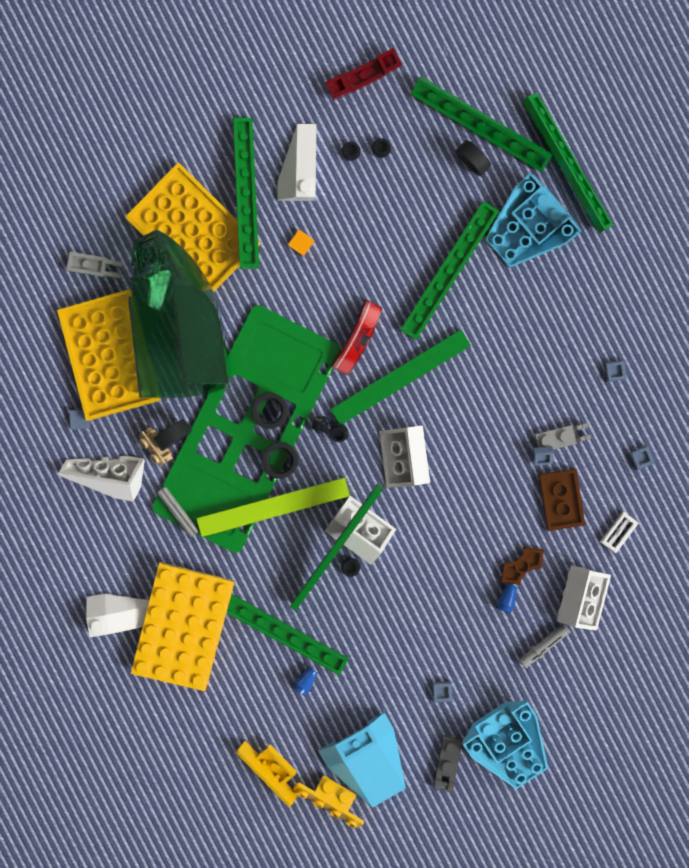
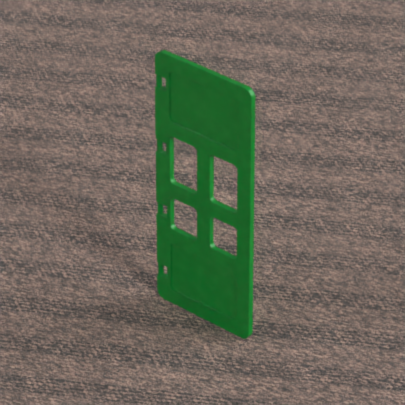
(279, 361)

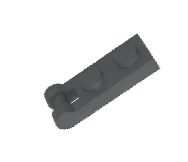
(448, 763)

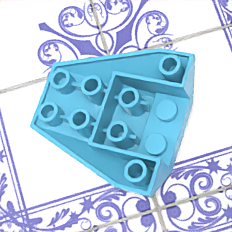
(531, 223)
(508, 743)
(368, 761)

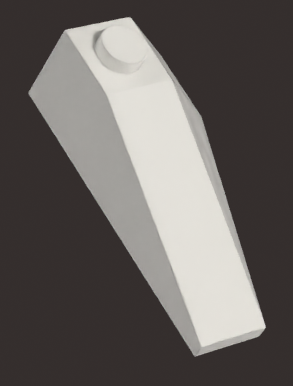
(298, 172)
(112, 477)
(114, 614)

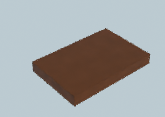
(561, 499)

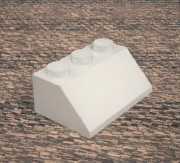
(404, 457)
(368, 537)
(583, 598)

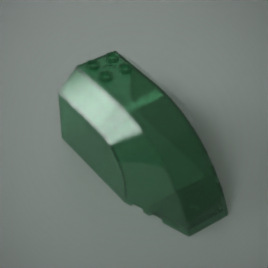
(174, 323)

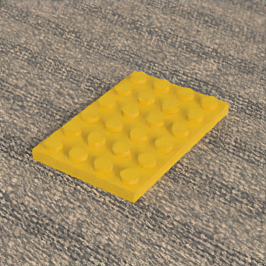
(192, 219)
(103, 355)
(182, 626)

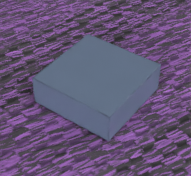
(615, 371)
(78, 420)
(543, 456)
(641, 457)
(442, 691)

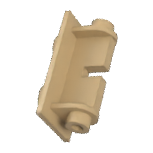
(147, 441)

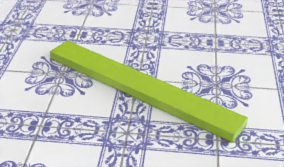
(273, 507)

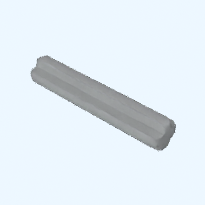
(178, 512)

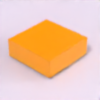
(301, 243)

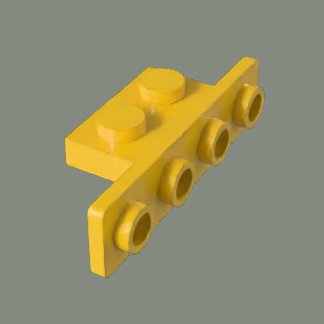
(271, 769)
(332, 798)

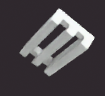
(609, 544)

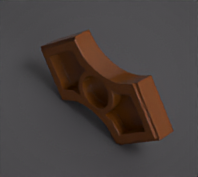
(529, 560)

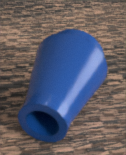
(507, 599)
(304, 681)

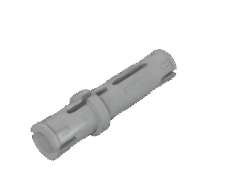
(542, 647)

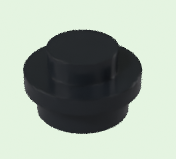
(381, 148)
(351, 151)
(320, 424)
(339, 432)
(350, 567)

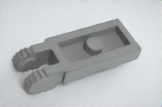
(91, 265)
(561, 437)

